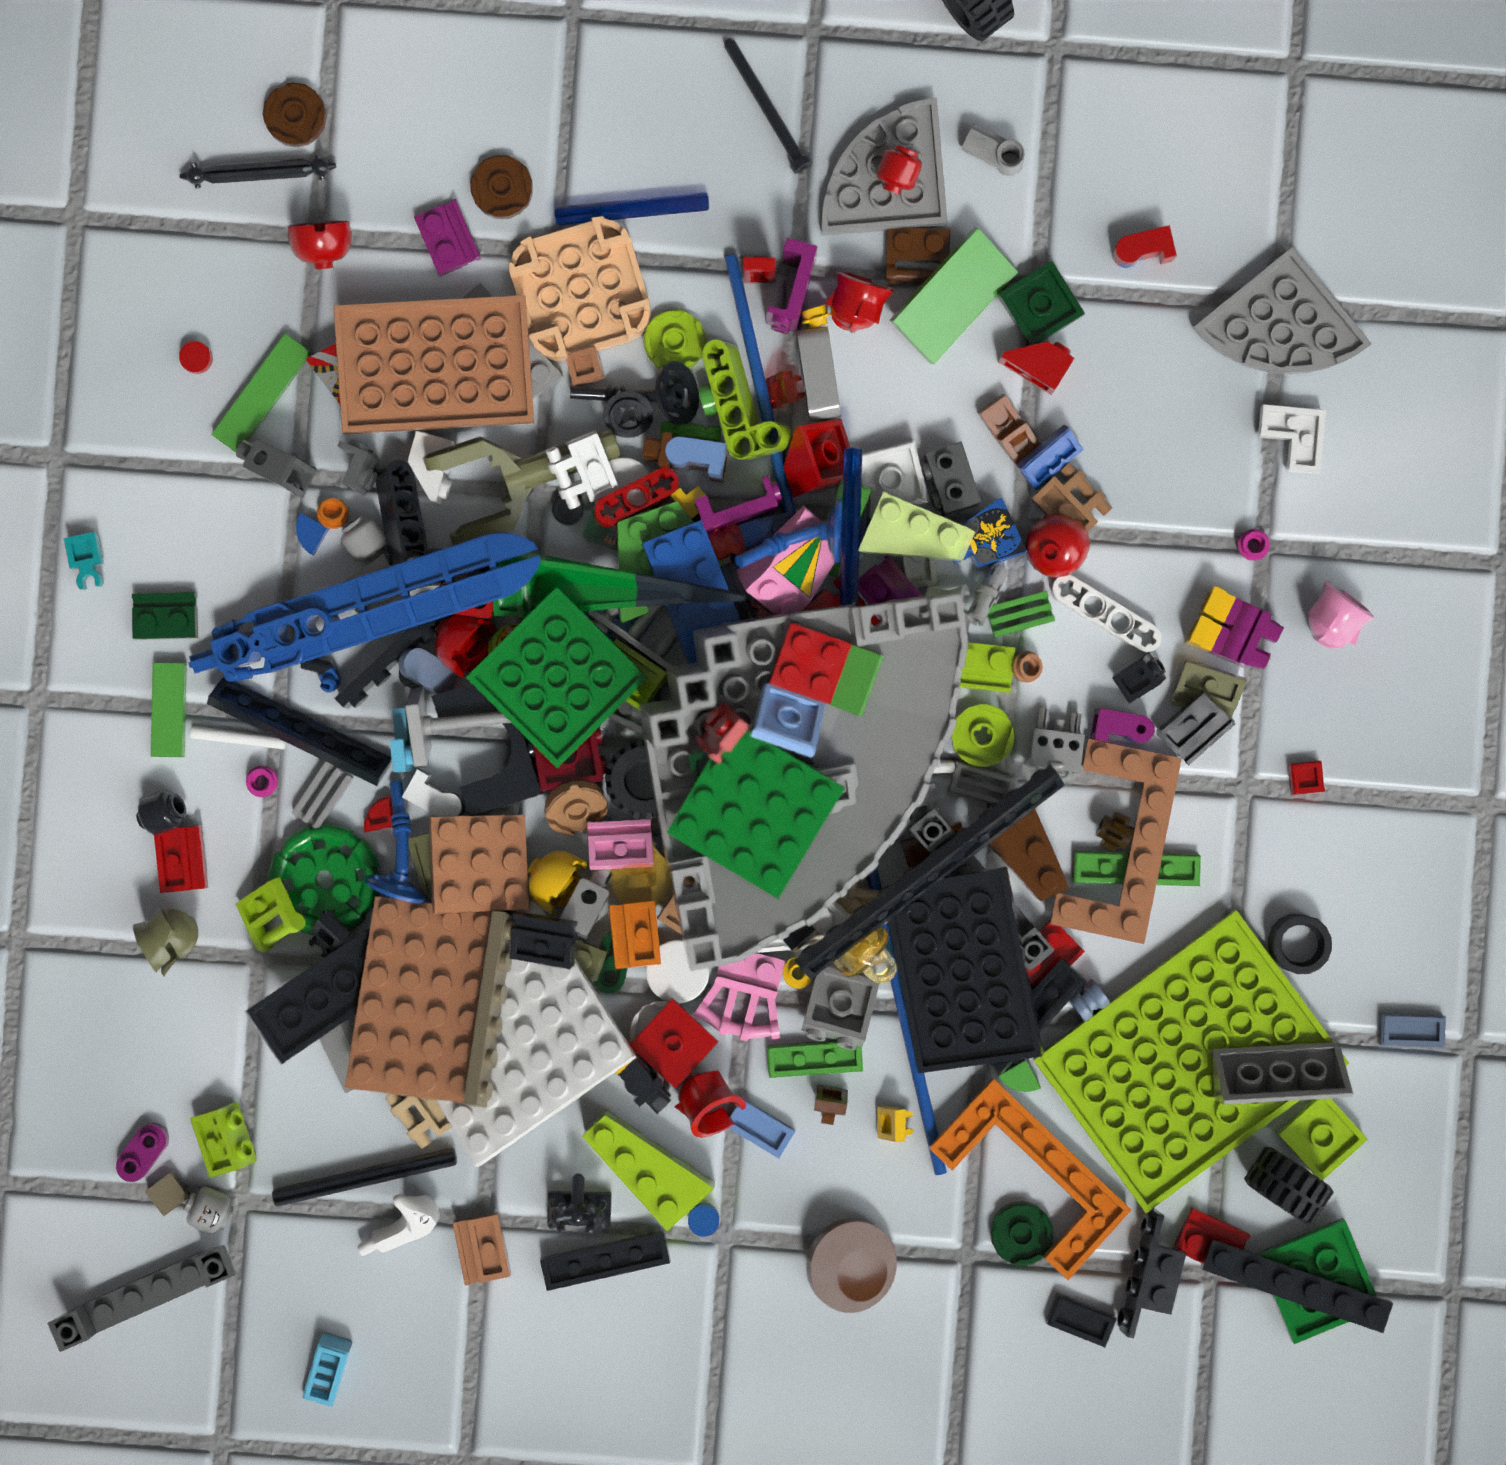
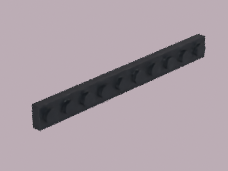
(929, 872)

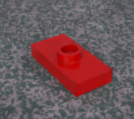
(759, 269)

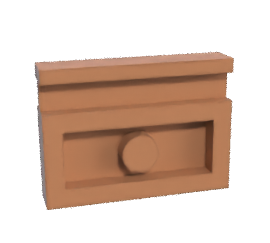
(482, 1248)

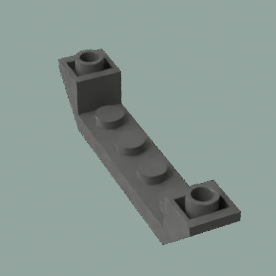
(934, 833)
(141, 1295)

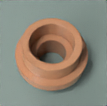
(1034, 663)

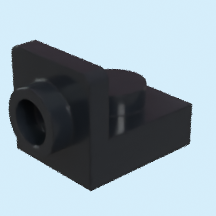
(1140, 677)

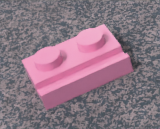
(620, 844)

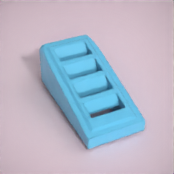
(334, 1350)

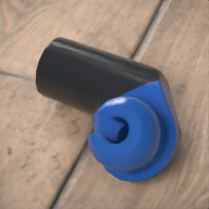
(326, 672)

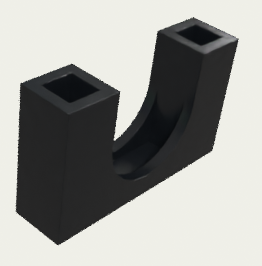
(518, 778)

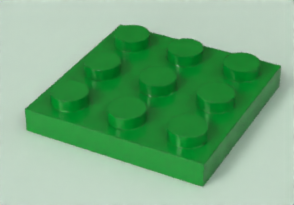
(1327, 1253)

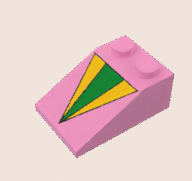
(792, 577)

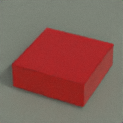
(1306, 777)

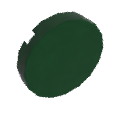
(1021, 1233)

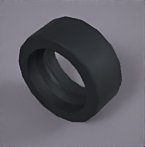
(1324, 943)

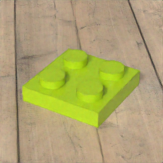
(1322, 1136)

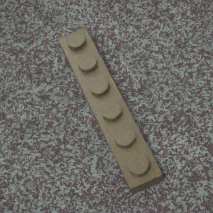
(488, 1019)

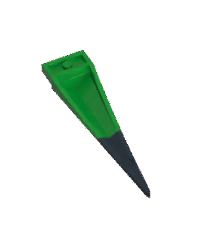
(601, 588)

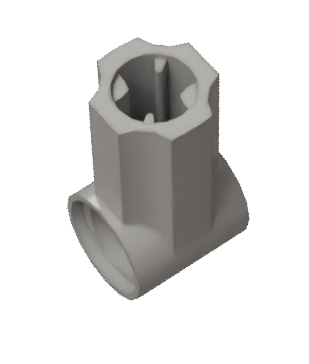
(991, 147)

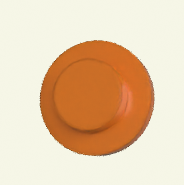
(332, 513)

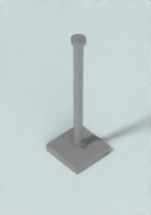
(423, 725)

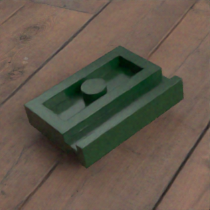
(164, 616)

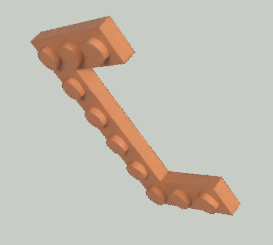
(1132, 915)

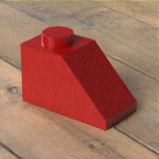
(1039, 363)

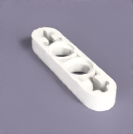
(1108, 609)

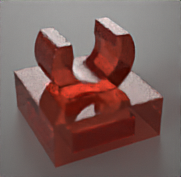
(783, 389)

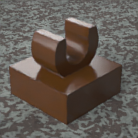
(830, 1102)

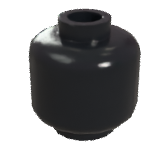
(161, 812)

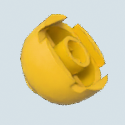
(554, 879)

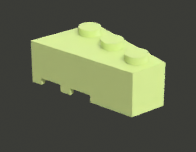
(914, 532)

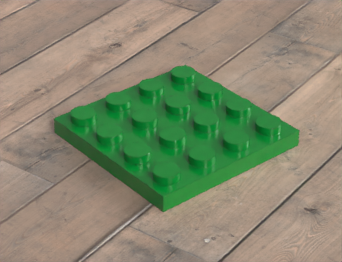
(557, 677)
(756, 812)

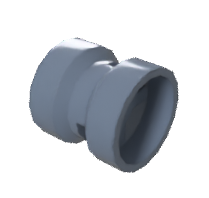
(1088, 999)

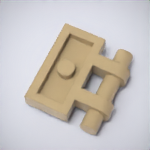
(430, 1111)

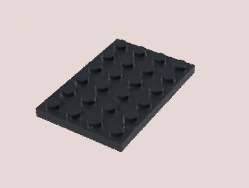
(965, 974)

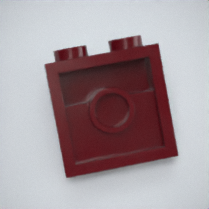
(581, 765)

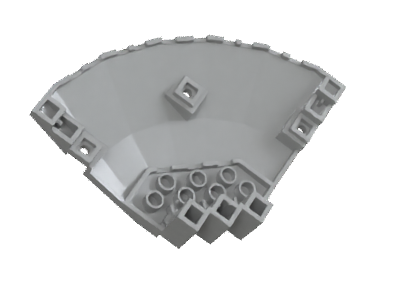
(877, 757)

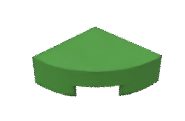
(1020, 1077)

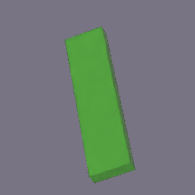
(262, 392)
(1111, 867)

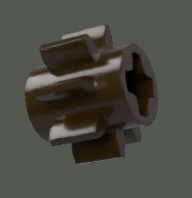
(1115, 831)

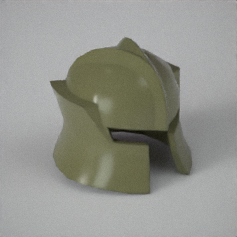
(166, 937)

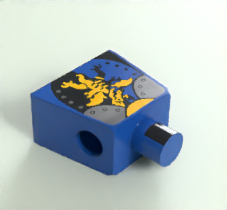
(994, 537)

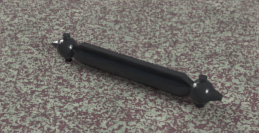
(258, 170)

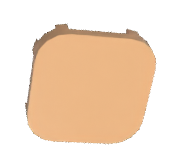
(581, 288)

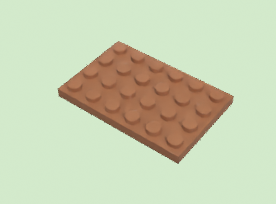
(433, 364)
(418, 1001)

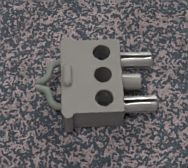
(1062, 758)

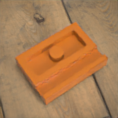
(634, 935)

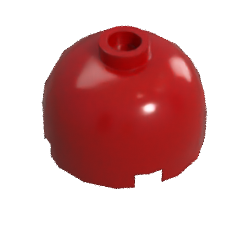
(320, 242)
(1057, 545)
(463, 642)

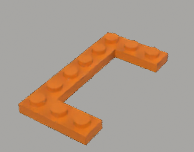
(1101, 1205)

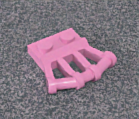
(754, 975)

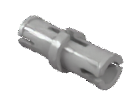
(986, 594)

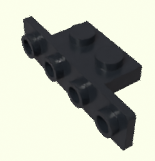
(1154, 1275)

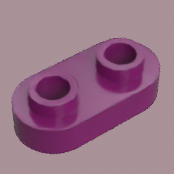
(141, 1153)

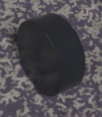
(565, 515)

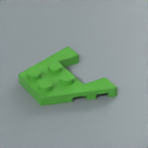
(639, 529)

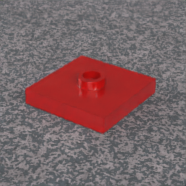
(673, 1043)

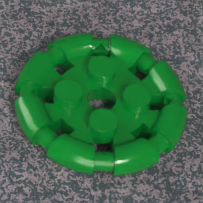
(327, 859)

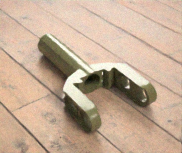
(517, 473)

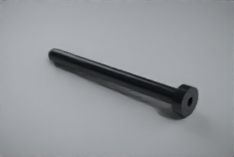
(799, 161)

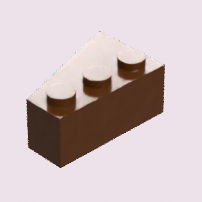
(1031, 857)

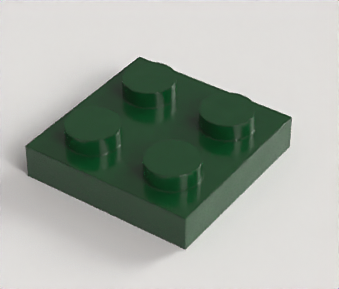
(1041, 304)

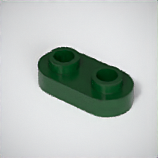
(608, 965)

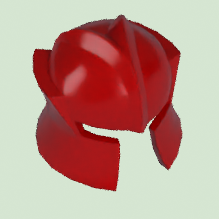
(857, 302)
(700, 1095)

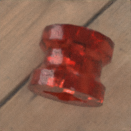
(727, 541)

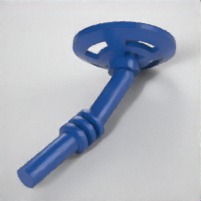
(775, 544)
(397, 882)

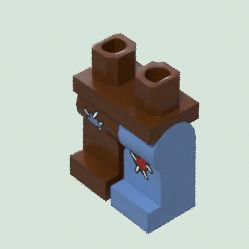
(687, 454)

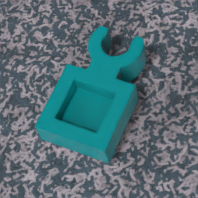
(83, 554)

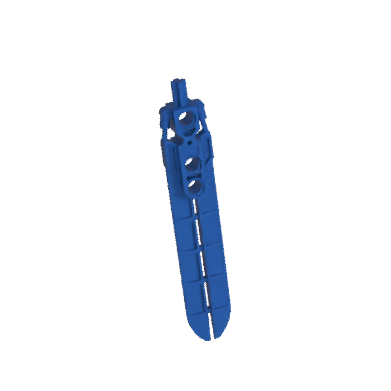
(272, 622)

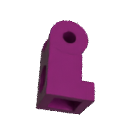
(1131, 726)

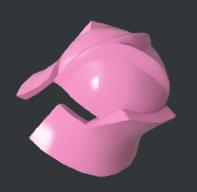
(1337, 617)

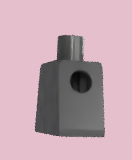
(276, 466)

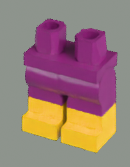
(1243, 632)

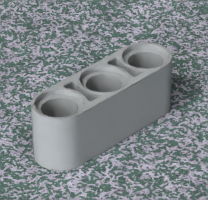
(818, 373)

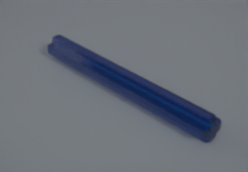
(632, 208)
(850, 526)

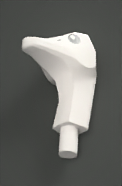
(417, 1220)

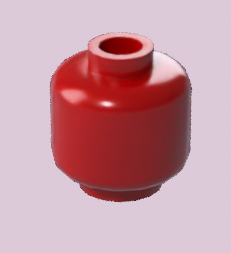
(899, 169)

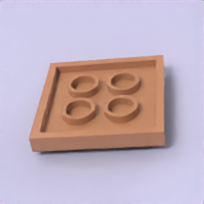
(478, 864)

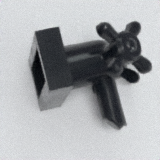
(579, 1207)

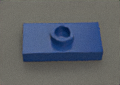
(1049, 457)

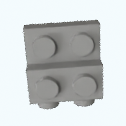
(840, 1008)

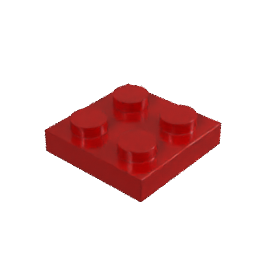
(810, 663)

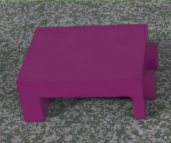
(803, 257)
(741, 513)

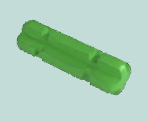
(695, 431)

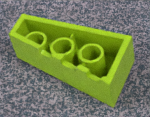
(650, 1172)

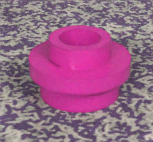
(1262, 540)
(252, 781)

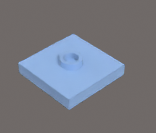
(788, 719)

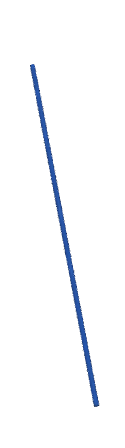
(788, 506)

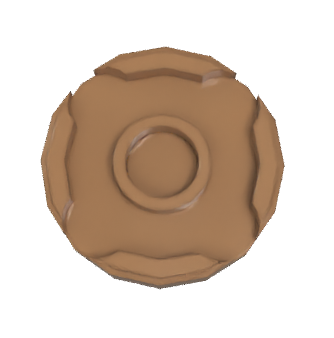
(574, 806)

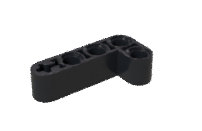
(398, 486)

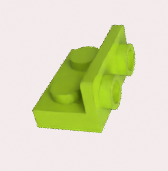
(223, 1140)

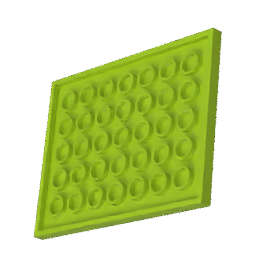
(1145, 1067)

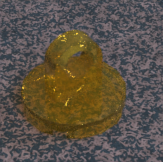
(643, 883)
(865, 955)

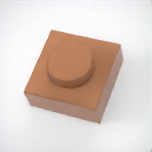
(585, 366)

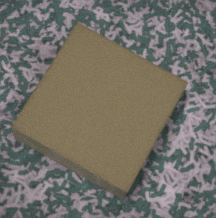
(167, 1193)

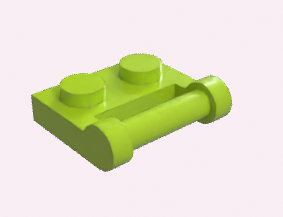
(264, 906)

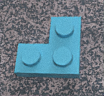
(401, 747)

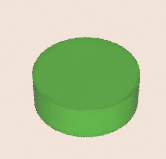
(707, 400)

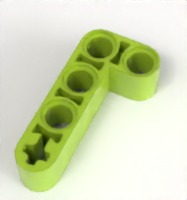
(740, 398)

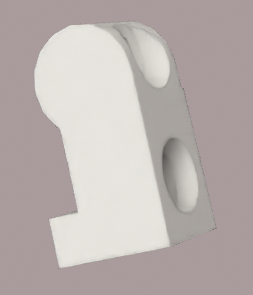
(431, 798)

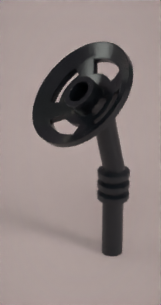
(666, 395)

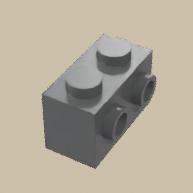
(950, 479)

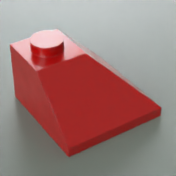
(816, 457)

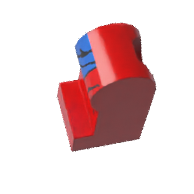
(1144, 246)

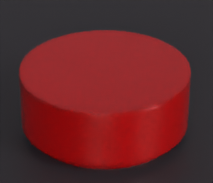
(195, 357)

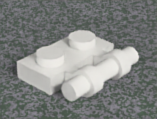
(591, 464)

